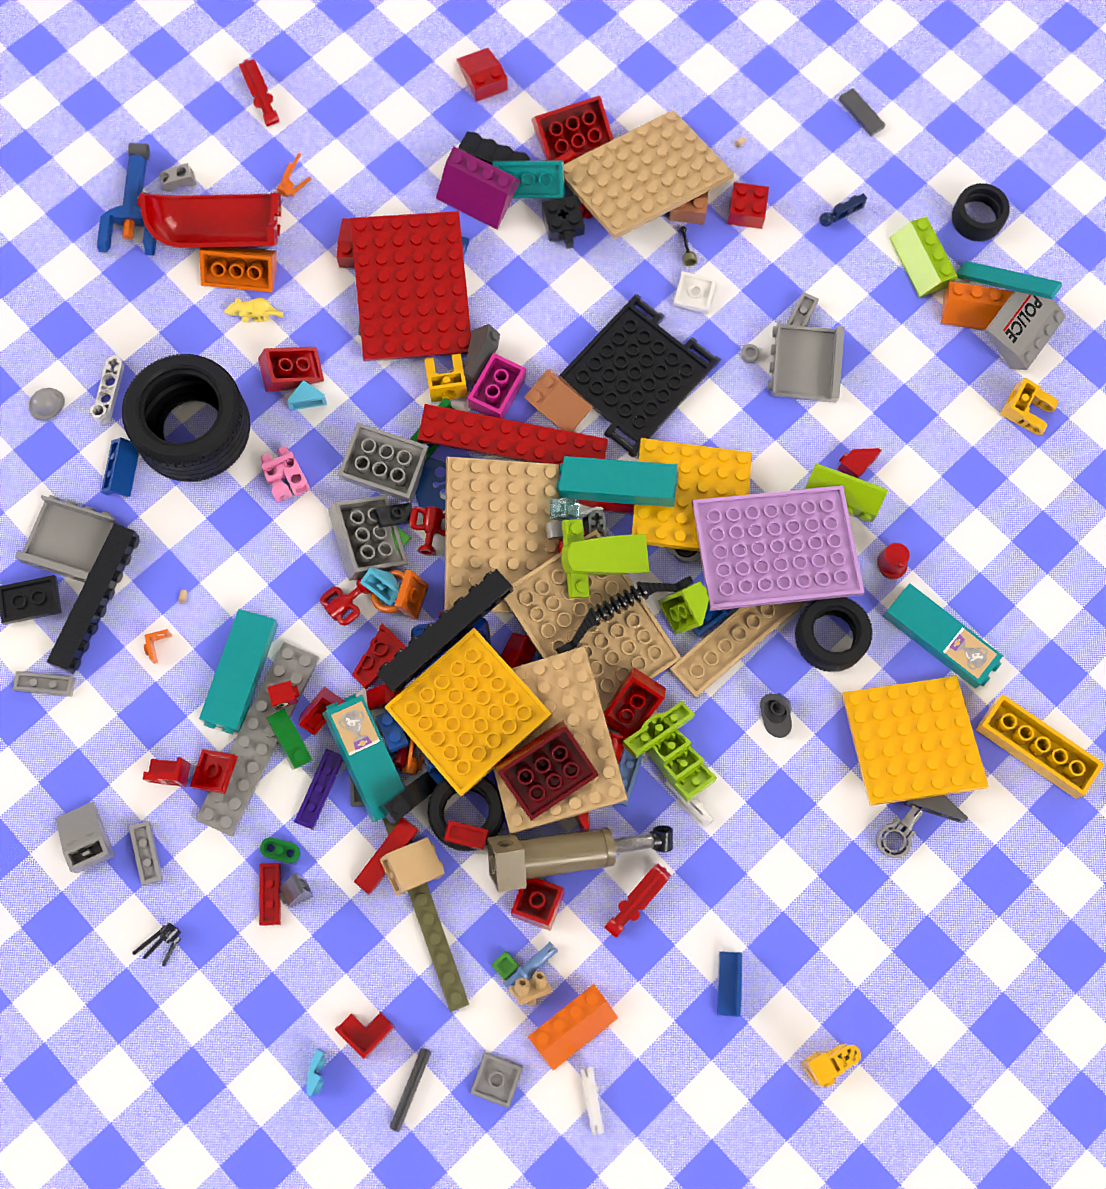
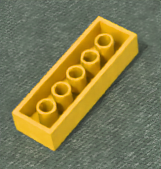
(1040, 746)

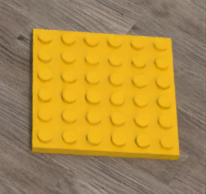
(702, 475)
(468, 711)
(914, 741)

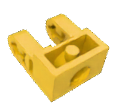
(446, 385)
(1018, 405)
(826, 1066)

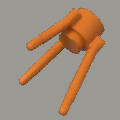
(286, 187)
(411, 764)

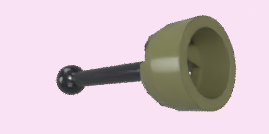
(689, 257)

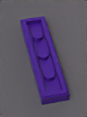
(319, 789)

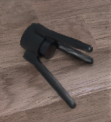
(166, 933)

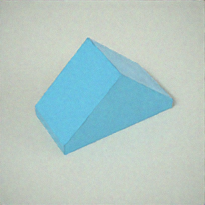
(306, 397)
(381, 584)

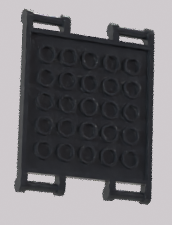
(637, 373)

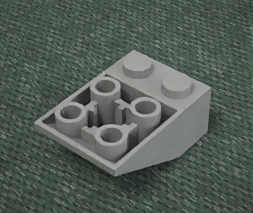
(83, 838)

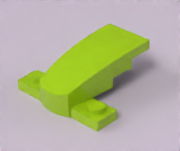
(599, 556)
(672, 751)

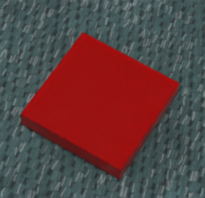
(213, 771)

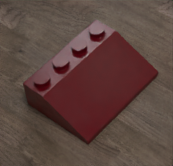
(546, 770)

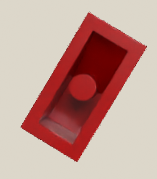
(858, 461)
(380, 696)

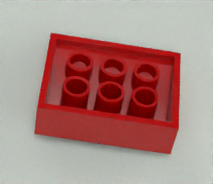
(574, 127)

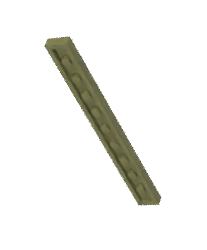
(436, 942)

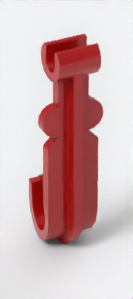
(259, 90)
(638, 899)

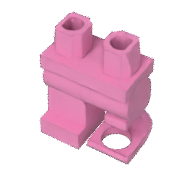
(280, 469)

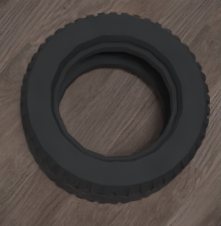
(852, 615)
(445, 791)

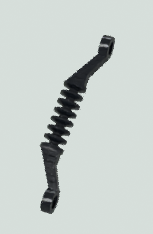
(643, 589)

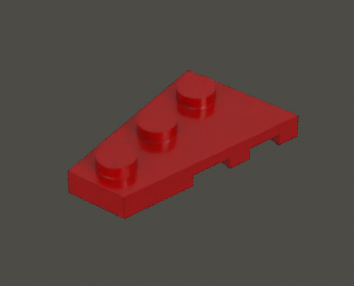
(381, 650)

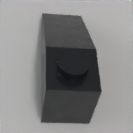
(408, 798)

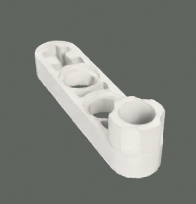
(104, 416)

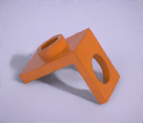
(149, 647)

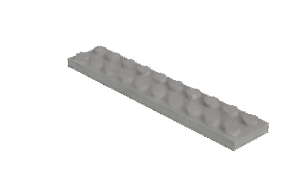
(256, 742)

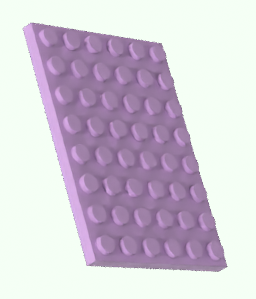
(777, 548)

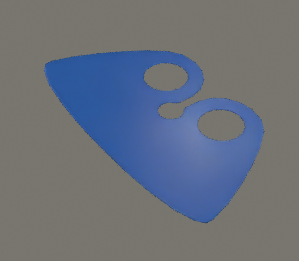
(426, 493)

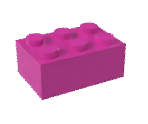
(497, 387)

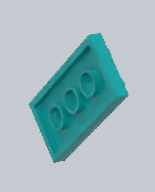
(537, 178)

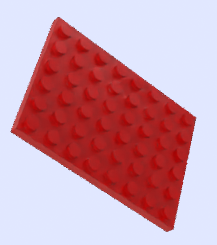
(411, 285)

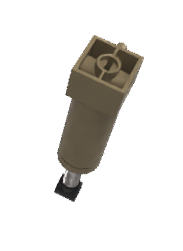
(516, 861)

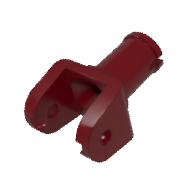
(401, 755)

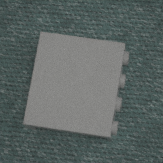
(806, 362)
(66, 538)

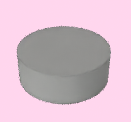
(749, 353)

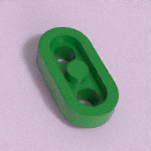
(280, 851)

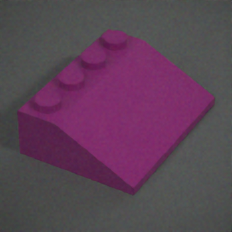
(476, 188)

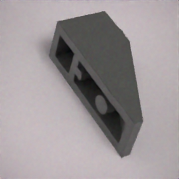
(482, 345)
(939, 806)
(295, 890)

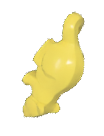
(257, 308)

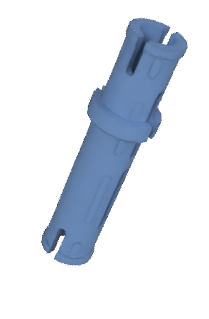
(532, 965)

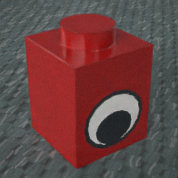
(283, 694)

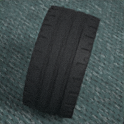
(985, 194)

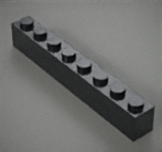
(93, 599)
(445, 631)

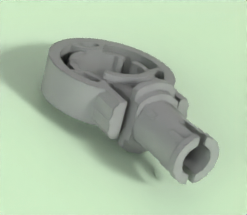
(907, 822)

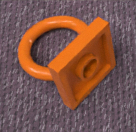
(409, 597)

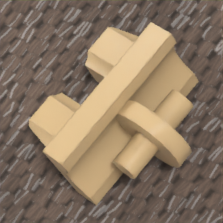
(529, 990)

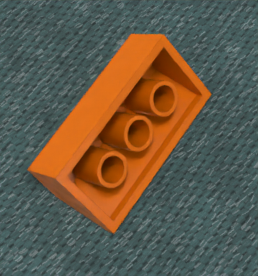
(238, 268)
(972, 305)
(573, 1027)

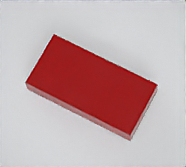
(466, 835)

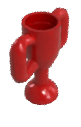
(431, 525)
(340, 605)

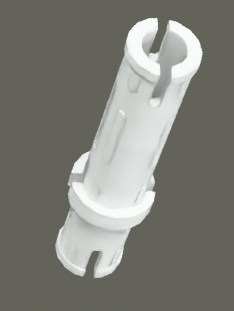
(706, 818)
(590, 1091)

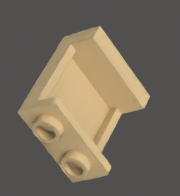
(412, 866)

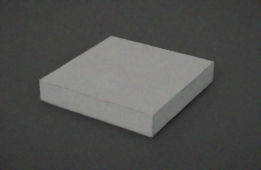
(496, 1080)

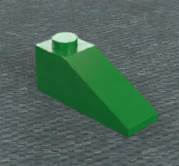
(289, 739)

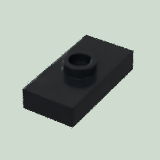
(393, 514)

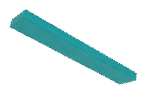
(1009, 279)

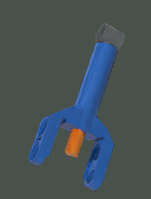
(128, 213)

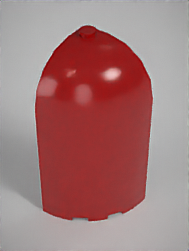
(212, 219)

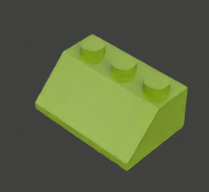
(685, 607)

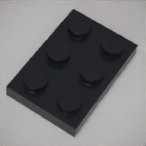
(29, 600)

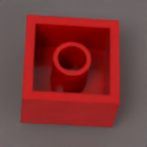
(748, 205)
(538, 903)

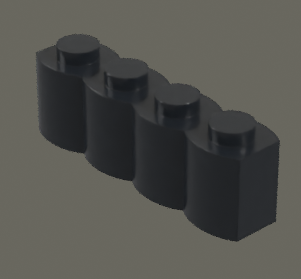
(489, 150)

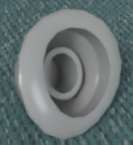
(46, 403)

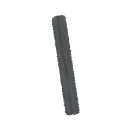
(410, 1089)

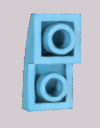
(314, 1079)

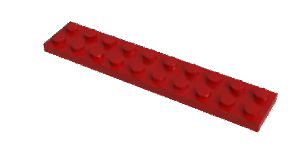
(505, 437)

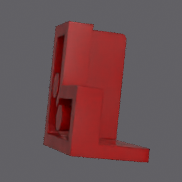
(312, 717)
(168, 772)
(364, 1039)

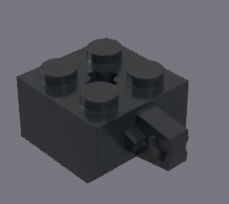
(563, 219)

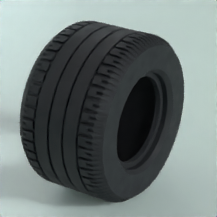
(174, 382)

